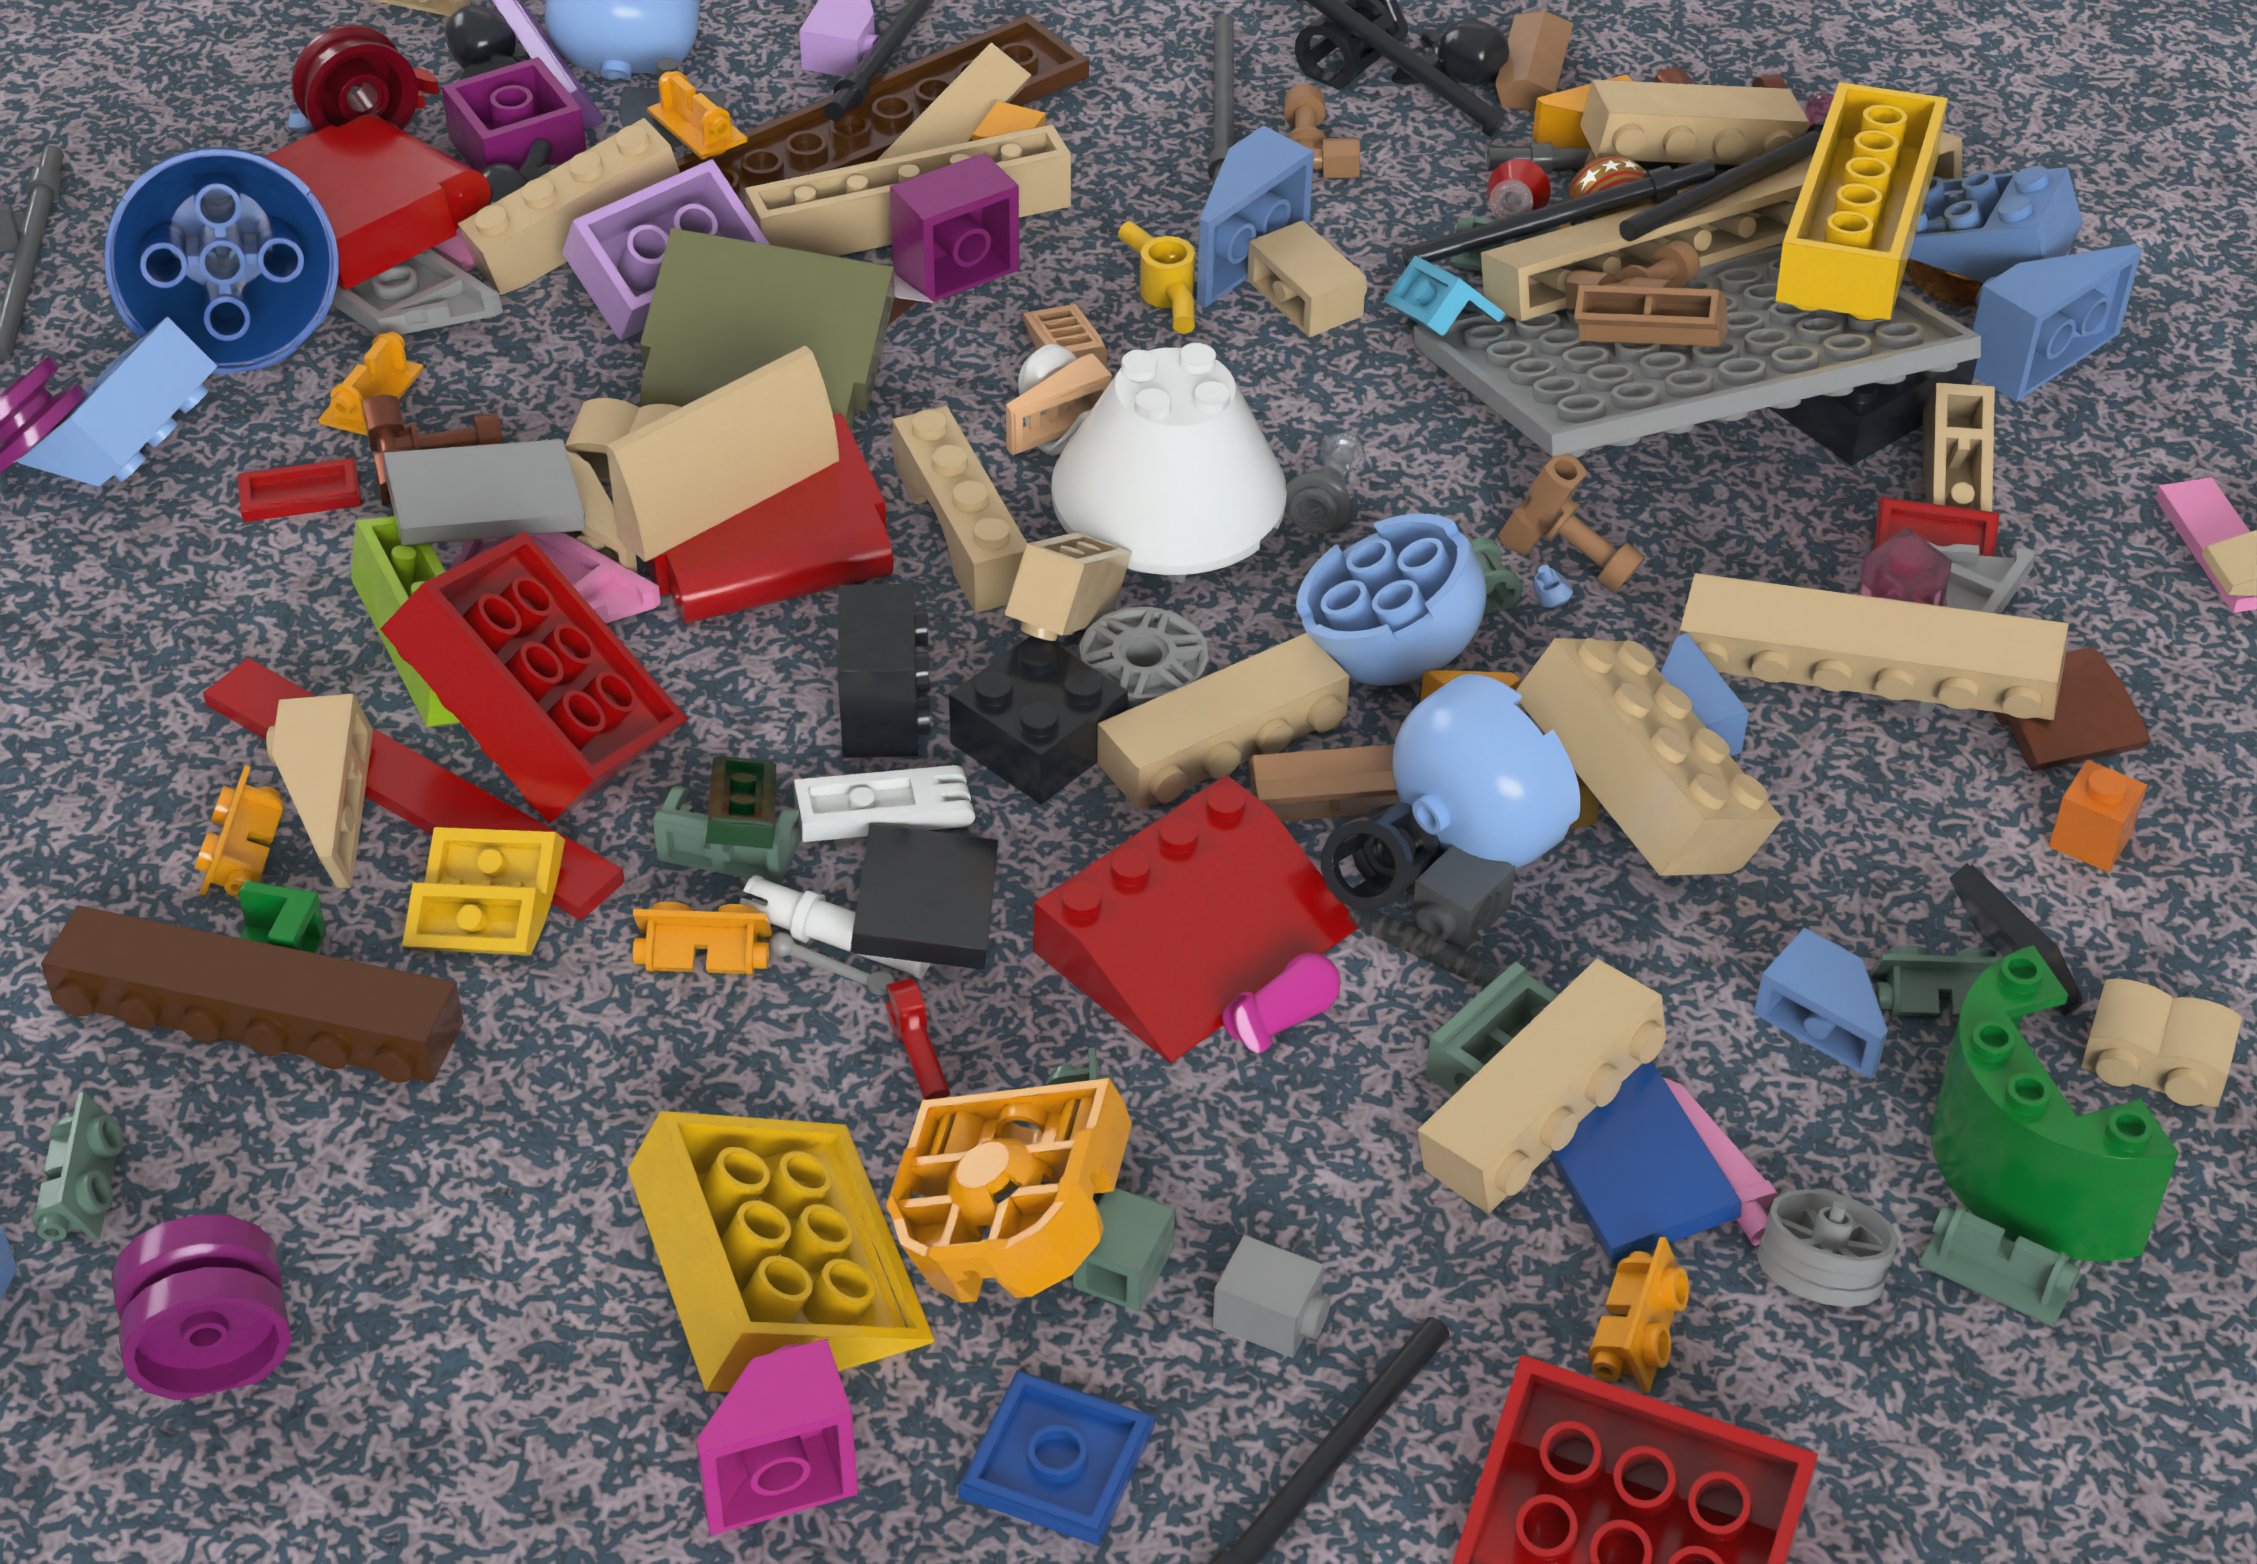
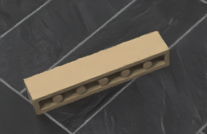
(851, 208)
(1878, 646)

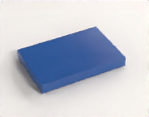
(1644, 1170)

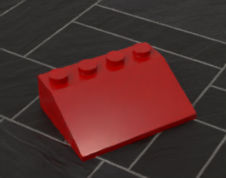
(532, 674)
(1189, 917)
(1628, 1481)

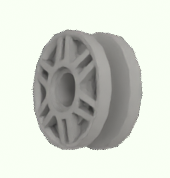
(1145, 651)

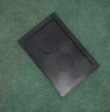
(925, 897)

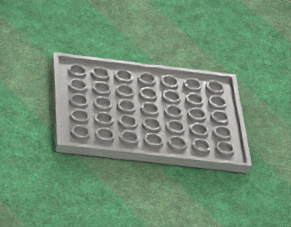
(1613, 393)

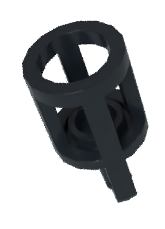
(1382, 13)
(1387, 851)

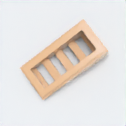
(1066, 328)
(1063, 397)

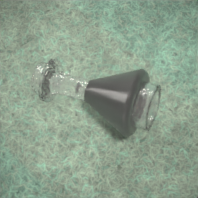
(1320, 498)

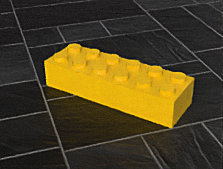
(1861, 202)

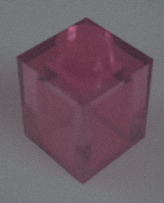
(1906, 571)

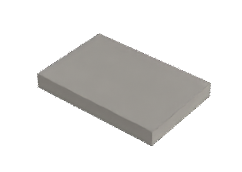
(482, 491)

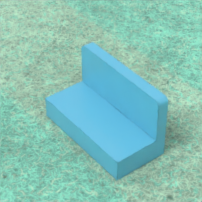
(1436, 297)

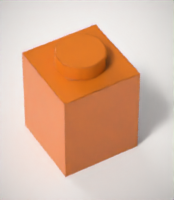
(2097, 815)

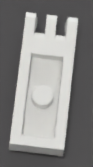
(899, 798)

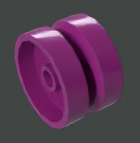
(200, 1307)

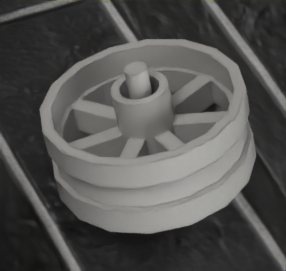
(1827, 1248)

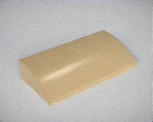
(721, 454)

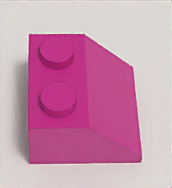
(778, 1440)

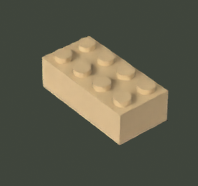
(1648, 756)

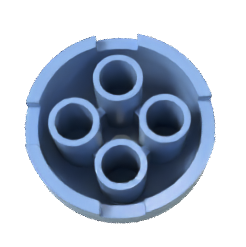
(622, 34)
(1395, 600)
(1484, 773)

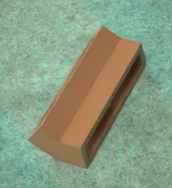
(1535, 59)
(1324, 781)

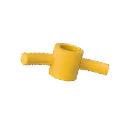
(1165, 273)

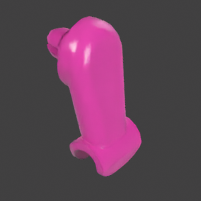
(1298, 993)

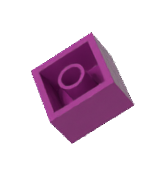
(508, 108)
(955, 227)

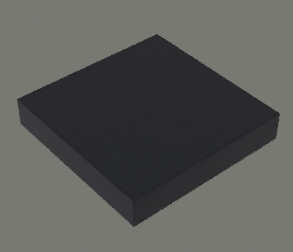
(2010, 928)

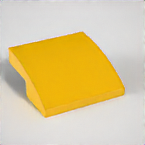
(484, 891)

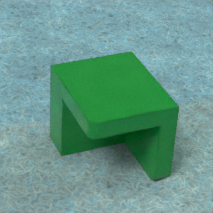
(282, 916)

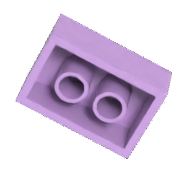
(624, 243)

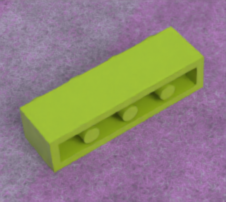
(385, 579)

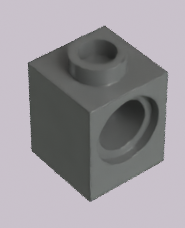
(1461, 896)

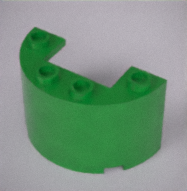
(2018, 1146)

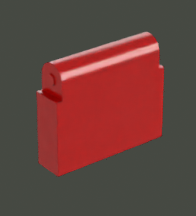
(383, 192)
(786, 546)

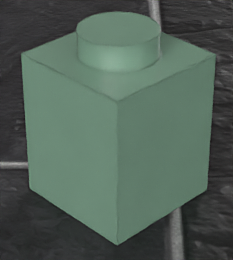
(1131, 1249)

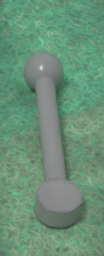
(783, 944)

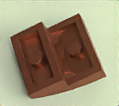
(2090, 717)

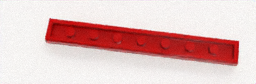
(419, 787)

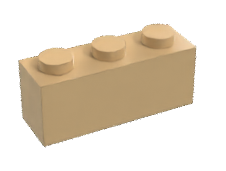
(1066, 584)

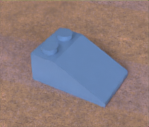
(1256, 192)
(2050, 316)

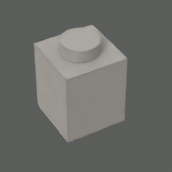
(1270, 1297)

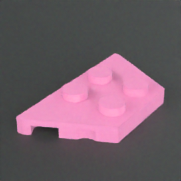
(602, 582)

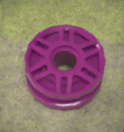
(32, 412)

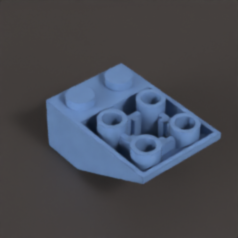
(1996, 221)

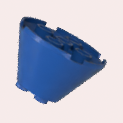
(225, 253)

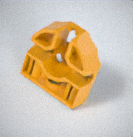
(972, 1152)

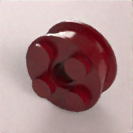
(349, 57)

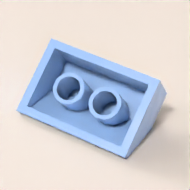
(127, 409)

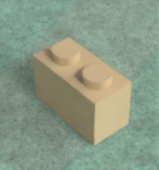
(1306, 278)

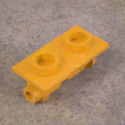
(694, 117)
(382, 373)
(243, 815)
(677, 931)
(1649, 1294)

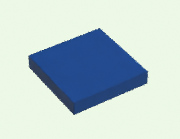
(1057, 1457)

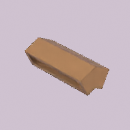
(1651, 315)

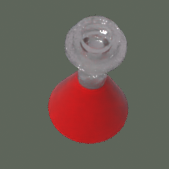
(1517, 188)

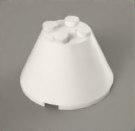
(1171, 466)

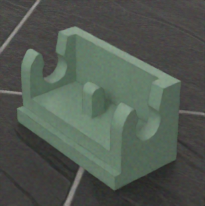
(682, 841)
(1485, 1027)

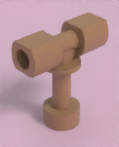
(1305, 110)
(1669, 268)
(1552, 512)

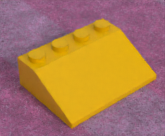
(772, 1242)

